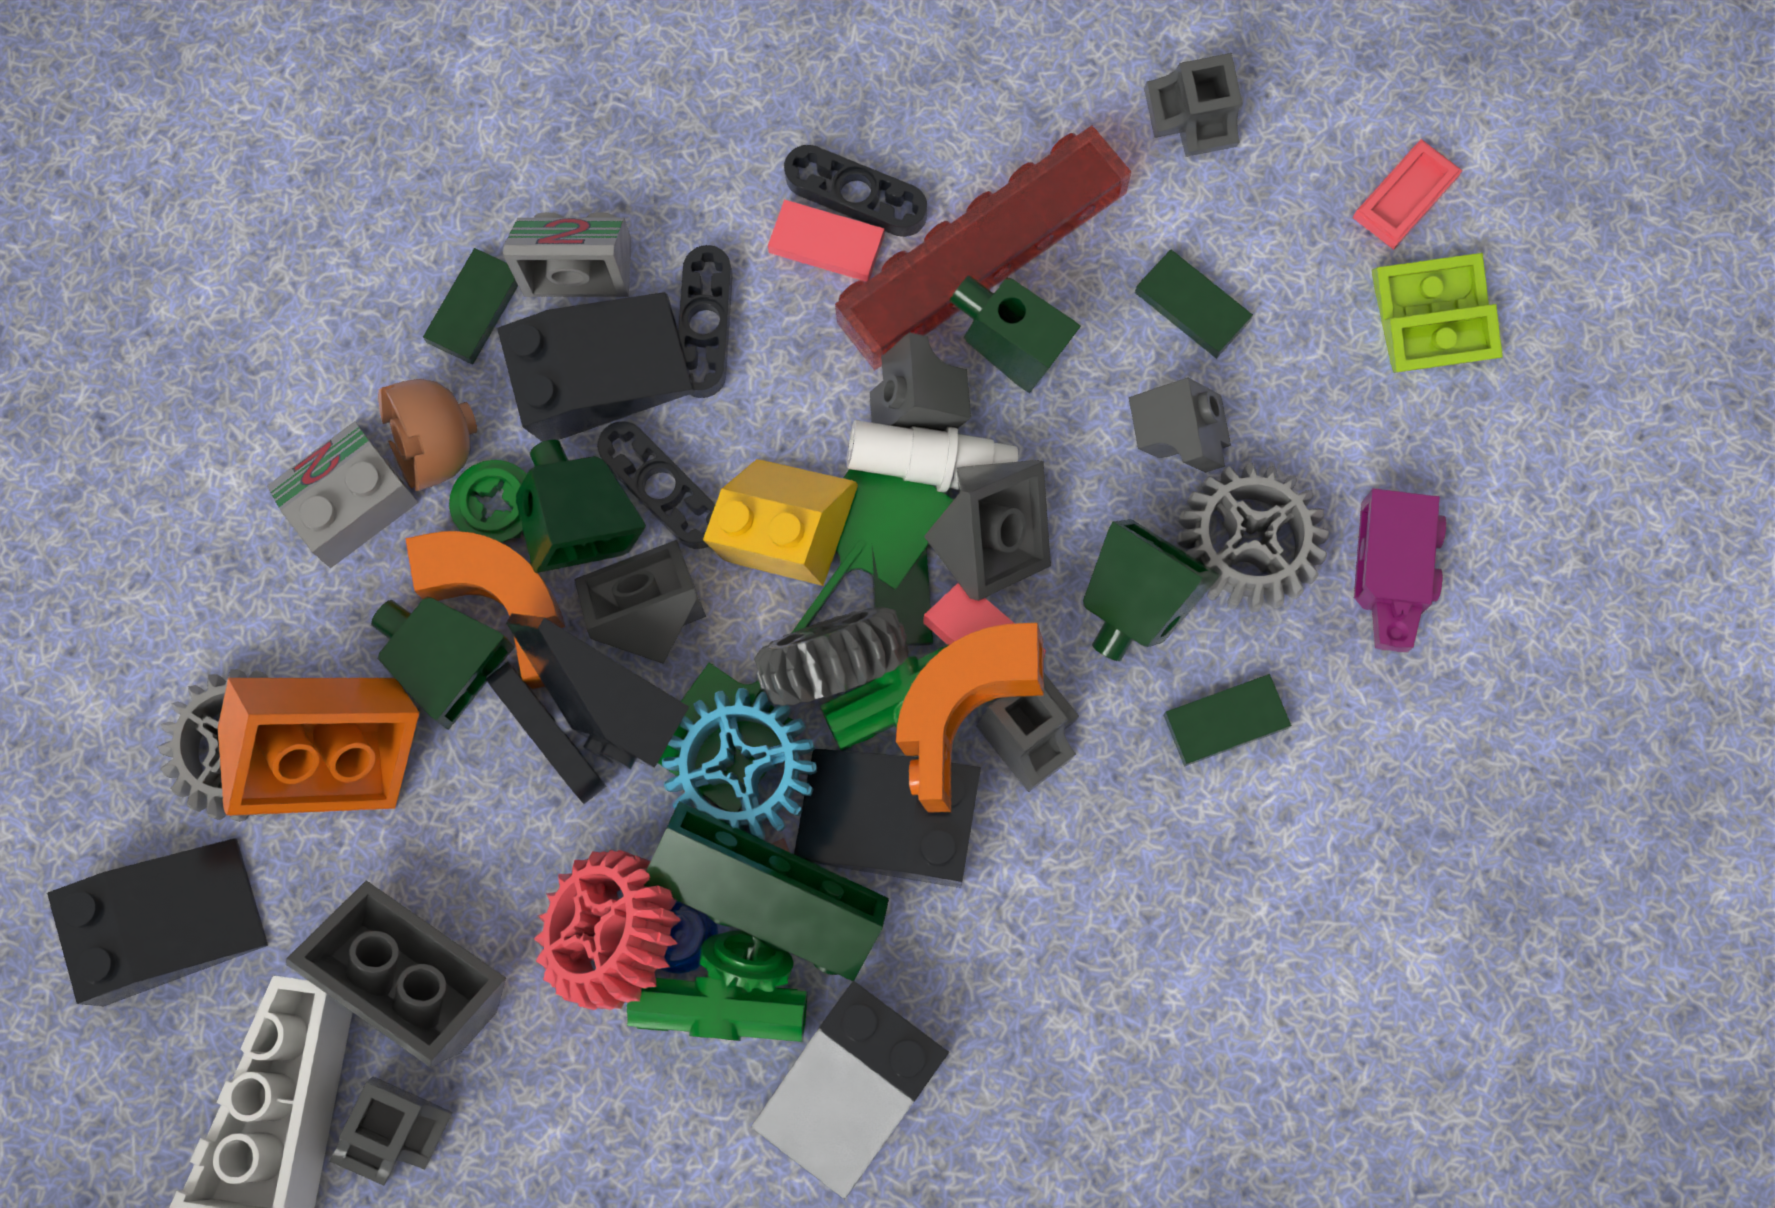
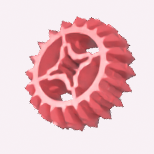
(621, 935)

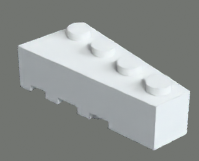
(277, 1108)

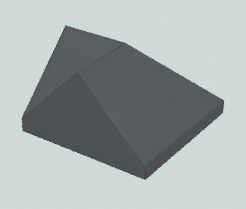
(994, 527)
(640, 602)

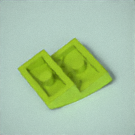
(1437, 313)

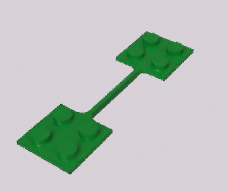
(883, 515)

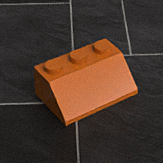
(313, 744)

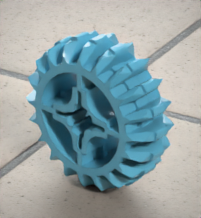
(766, 758)

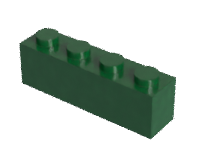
(767, 892)

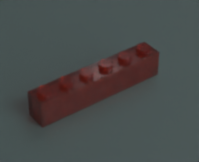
(986, 242)

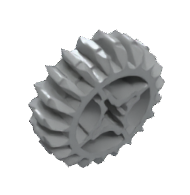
(1263, 554)
(194, 721)

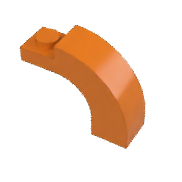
(472, 564)
(955, 682)

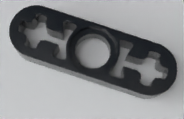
(815, 190)
(720, 285)
(643, 448)
(546, 733)

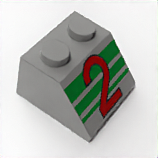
(570, 255)
(341, 495)

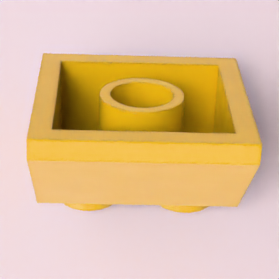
(781, 520)

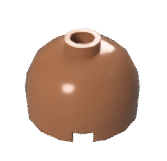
(427, 430)

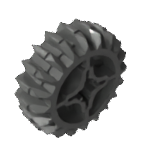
(831, 656)

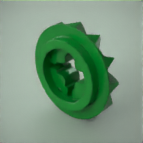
(485, 480)
(745, 961)

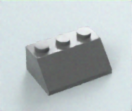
(400, 975)

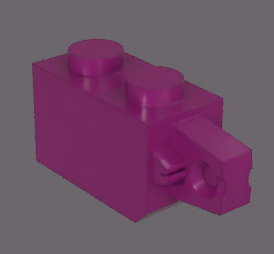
(1398, 563)

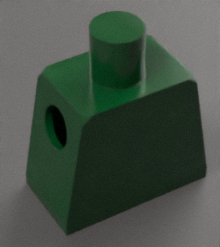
(1014, 329)
(574, 510)
(1142, 588)
(439, 655)

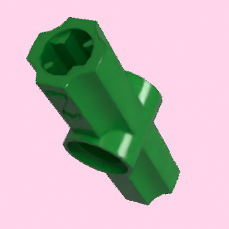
(873, 706)
(714, 1011)

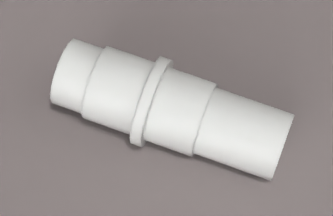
(921, 453)

